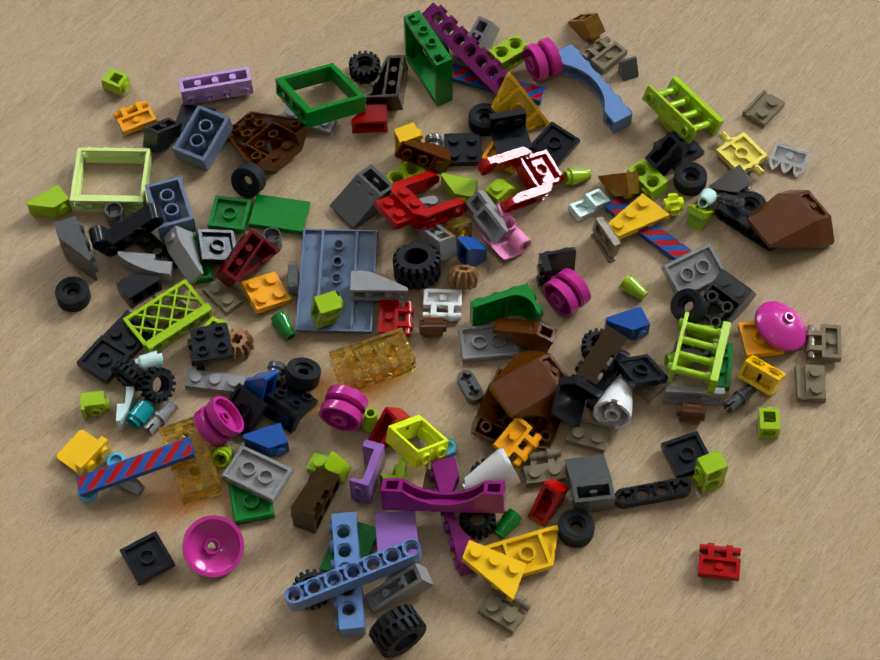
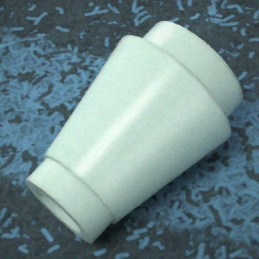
(707, 198)

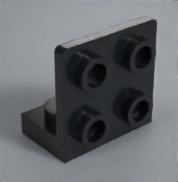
(509, 130)

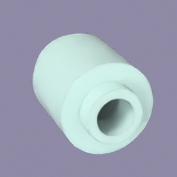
(149, 360)

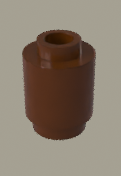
(432, 326)
(691, 411)

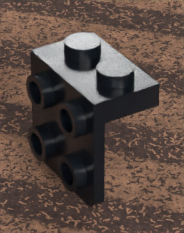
(553, 262)
(209, 344)
(571, 399)
(288, 405)

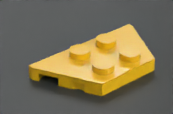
(512, 97)
(533, 548)

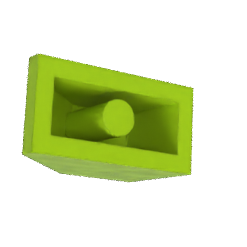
(458, 186)
(502, 189)
(50, 203)

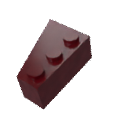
(245, 257)

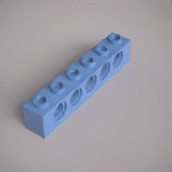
(340, 524)

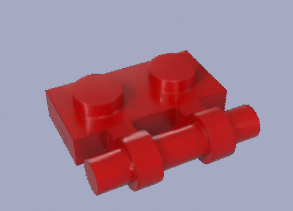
(389, 313)
(719, 567)

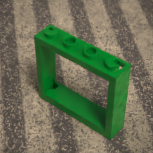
(420, 36)
(326, 113)

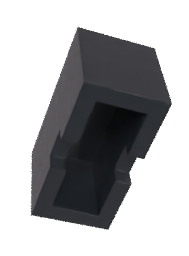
(667, 153)

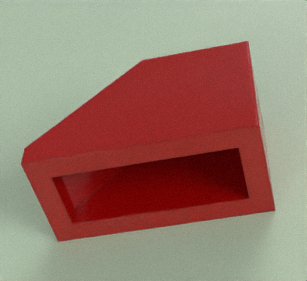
(372, 120)
(388, 417)
(548, 501)

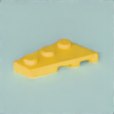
(637, 215)
(497, 568)

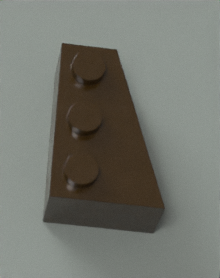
(390, 84)
(600, 355)
(314, 499)

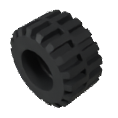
(416, 265)
(397, 630)

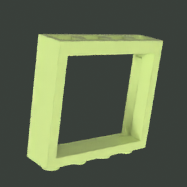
(97, 203)

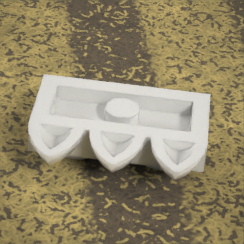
(789, 158)

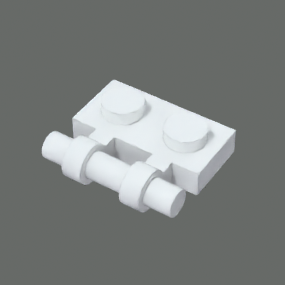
(443, 299)

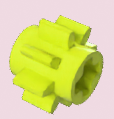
(673, 204)

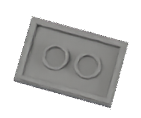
(693, 269)
(483, 345)
(257, 474)

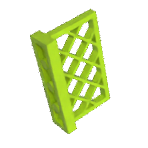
(180, 326)

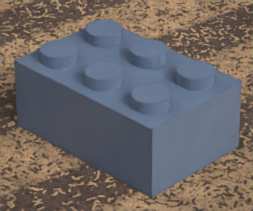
(203, 138)
(173, 205)

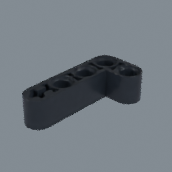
(127, 231)

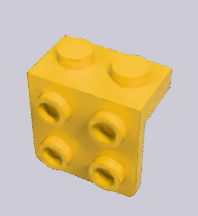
(84, 452)

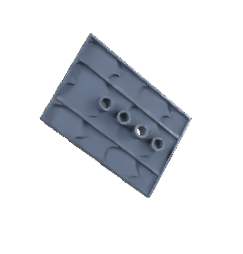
(321, 275)

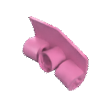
(513, 243)

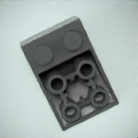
(357, 199)
(76, 245)
(726, 299)
(590, 483)

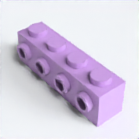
(216, 86)

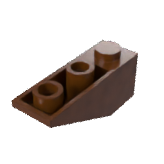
(425, 155)
(527, 333)

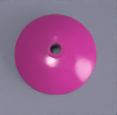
(780, 326)
(227, 543)

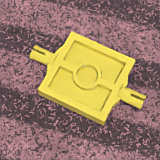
(741, 151)

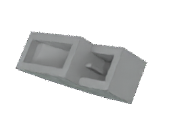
(487, 215)
(147, 265)

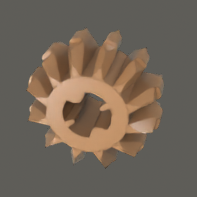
(463, 277)
(241, 343)

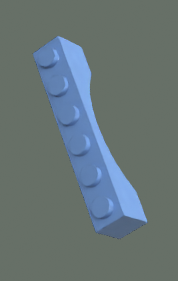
(615, 112)

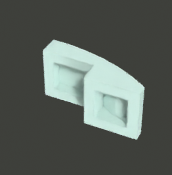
(592, 203)
(124, 409)

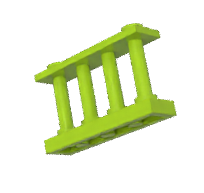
(690, 101)
(713, 362)

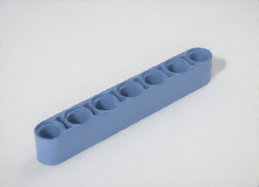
(347, 583)

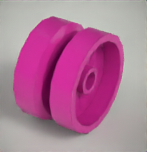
(542, 59)
(566, 292)
(343, 408)
(218, 421)

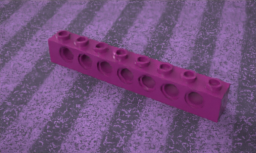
(434, 15)

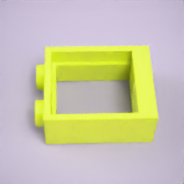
(417, 426)

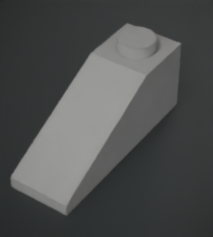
(484, 32)
(441, 239)
(183, 250)
(373, 287)
(400, 588)

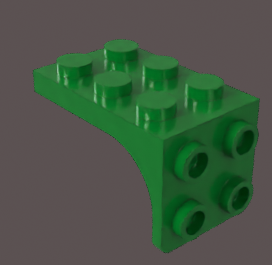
(511, 302)

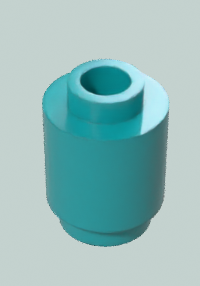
(140, 413)

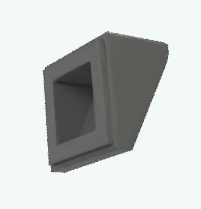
(628, 68)

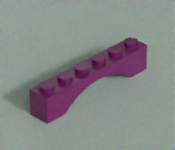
(446, 479)
(483, 498)

